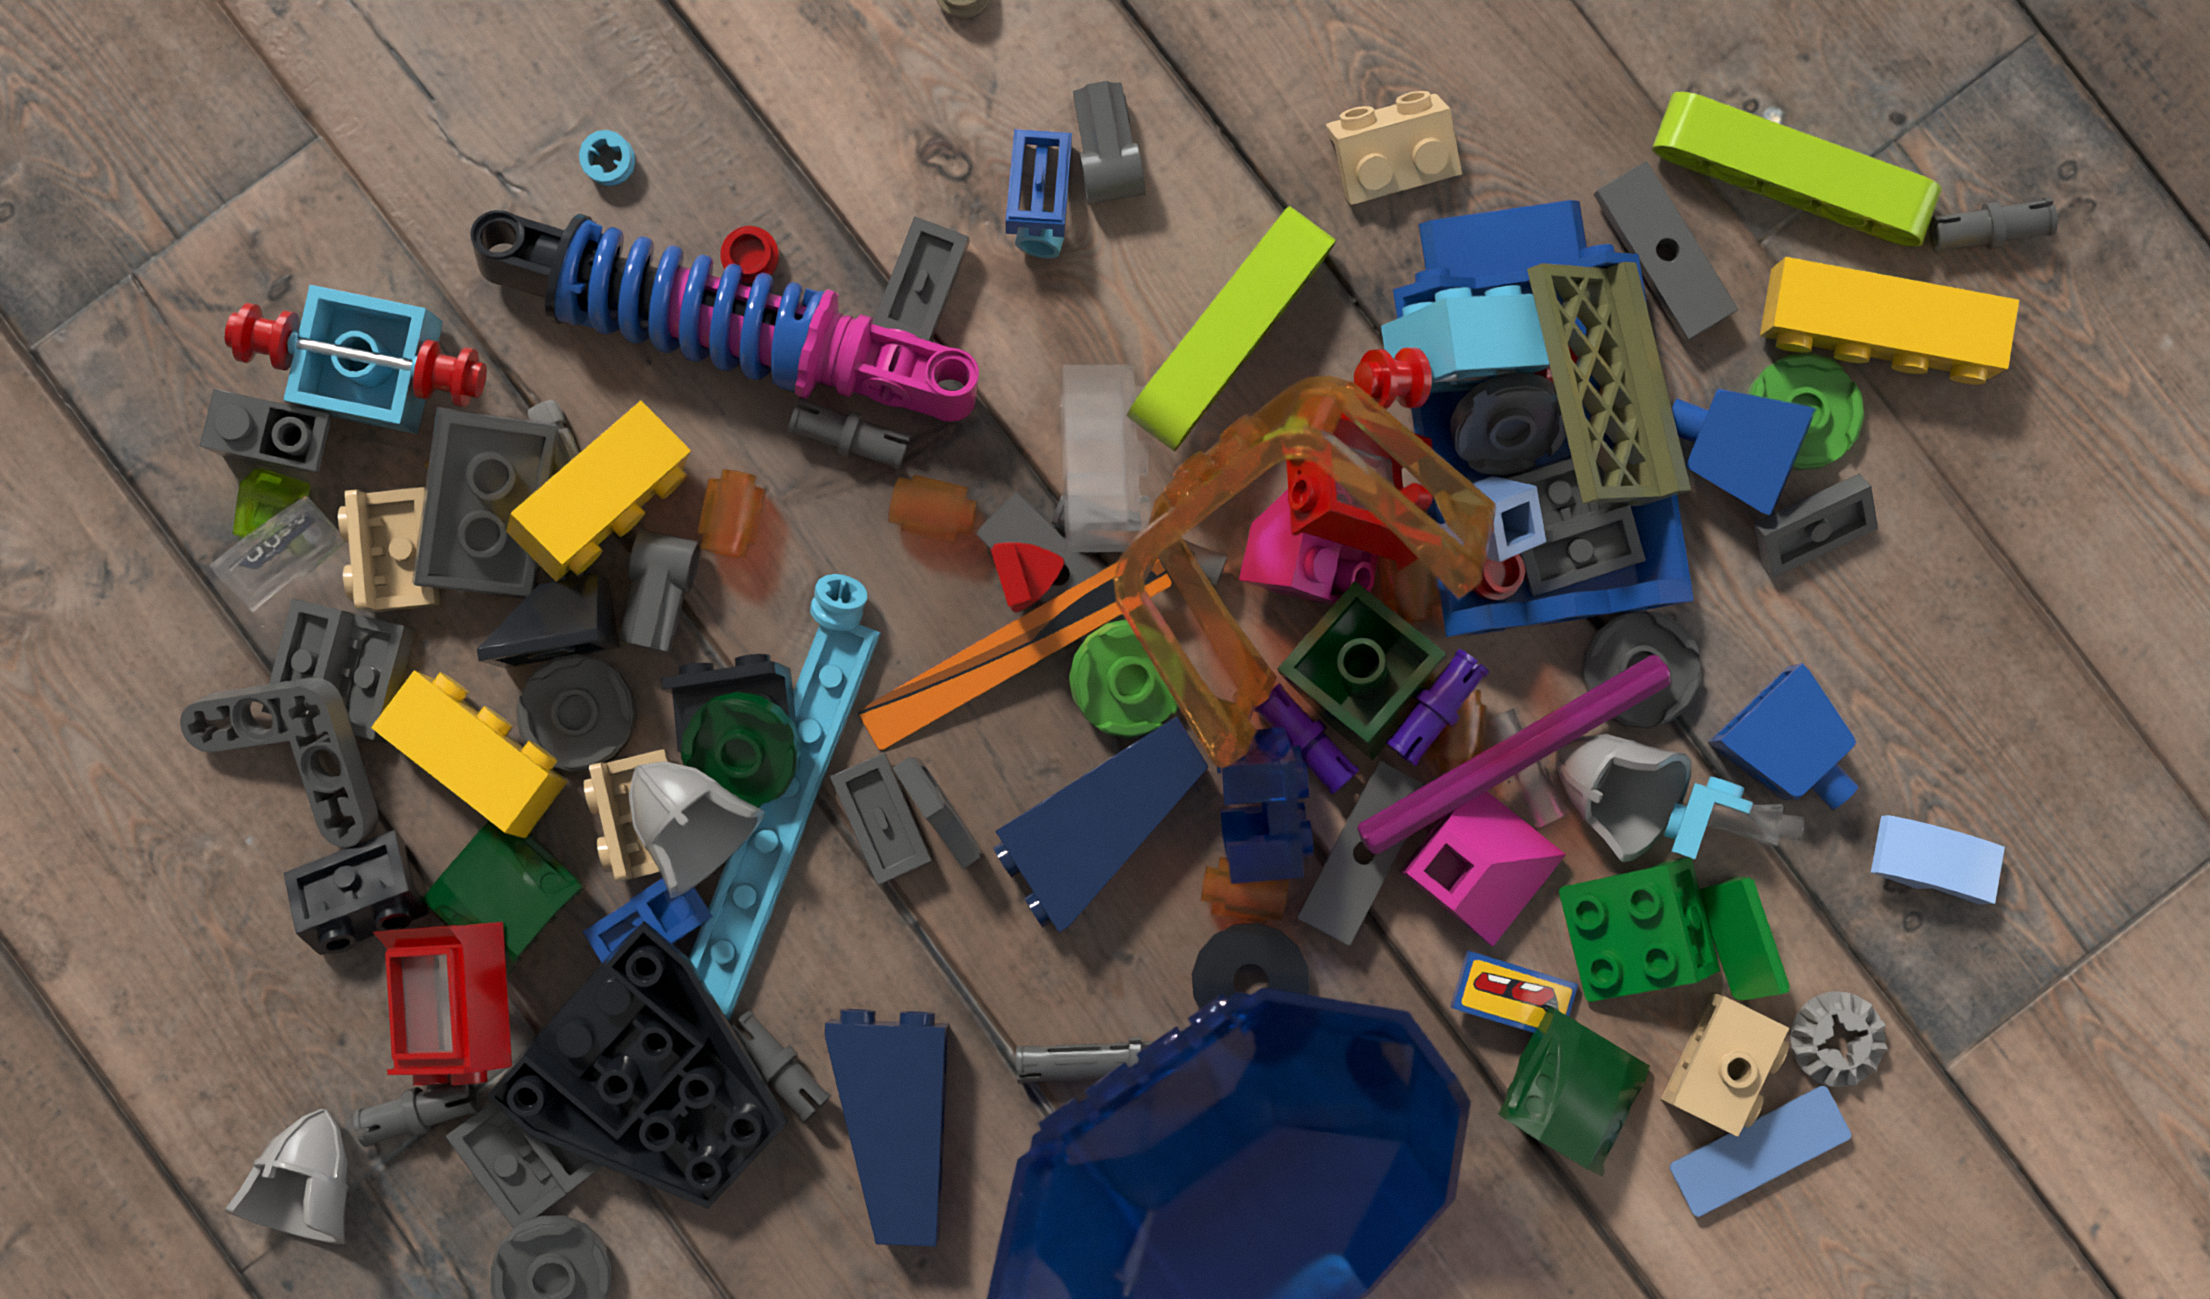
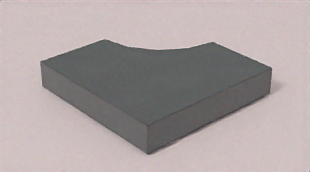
(938, 810)

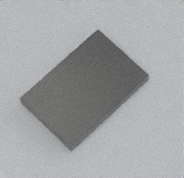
(474, 481)

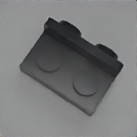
(751, 675)
(354, 894)

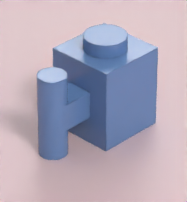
(1517, 518)

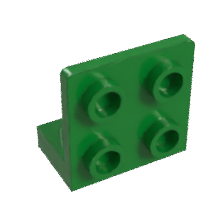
(1639, 930)

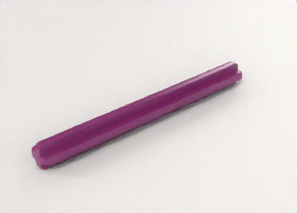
(1514, 754)

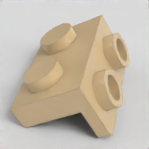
(1395, 146)
(383, 550)
(609, 796)

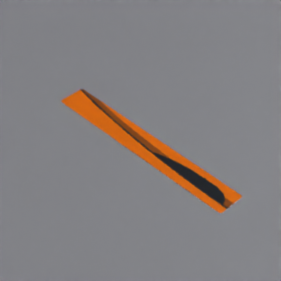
(999, 656)

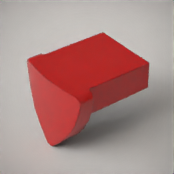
(1025, 572)

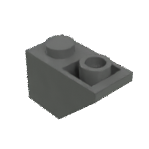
(265, 432)

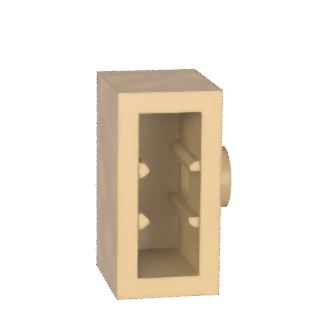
(1727, 1064)

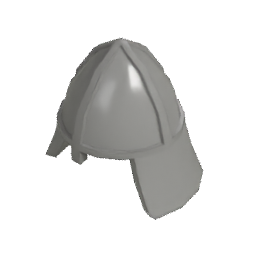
(1623, 789)
(687, 822)
(299, 1182)

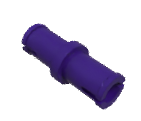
(1437, 707)
(1316, 747)

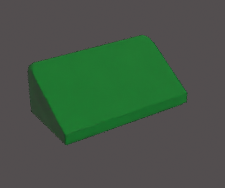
(1743, 939)

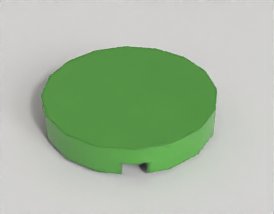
(1821, 385)
(1118, 683)

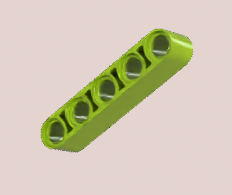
(1796, 169)
(1231, 328)

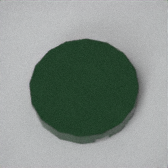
(743, 746)

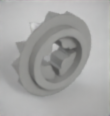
(1814, 1026)

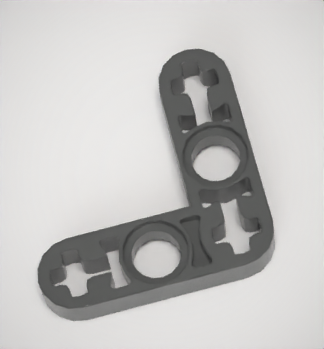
(295, 724)

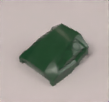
(505, 882)
(1573, 1090)

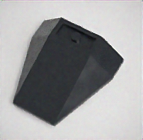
(645, 1076)

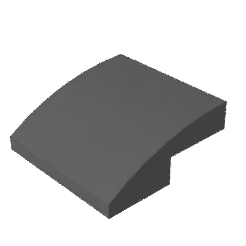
(1579, 536)
(351, 651)
(513, 1167)

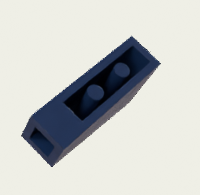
(1097, 822)
(895, 1117)

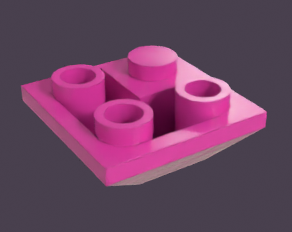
(1302, 563)
(1483, 865)

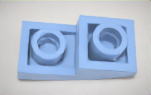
(1937, 859)

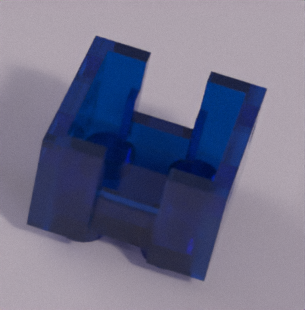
(1272, 837)

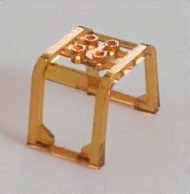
(1243, 454)

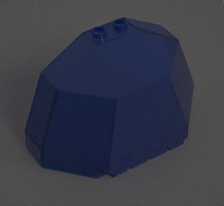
(1241, 1160)

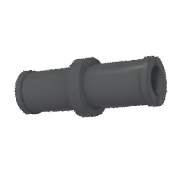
(1993, 225)
(849, 433)
(780, 1068)
(415, 1112)

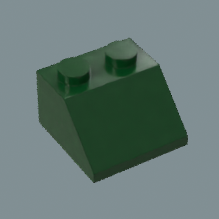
(1363, 669)

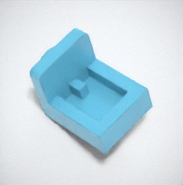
(1690, 821)

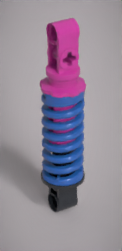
(719, 317)

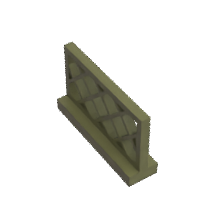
(1632, 393)

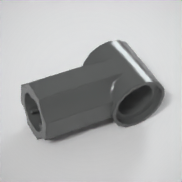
(1109, 157)
(660, 574)

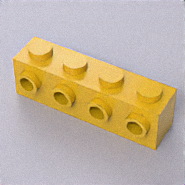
(1889, 320)

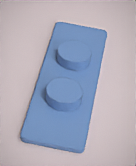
(1760, 1153)

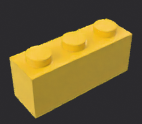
(599, 493)
(471, 752)

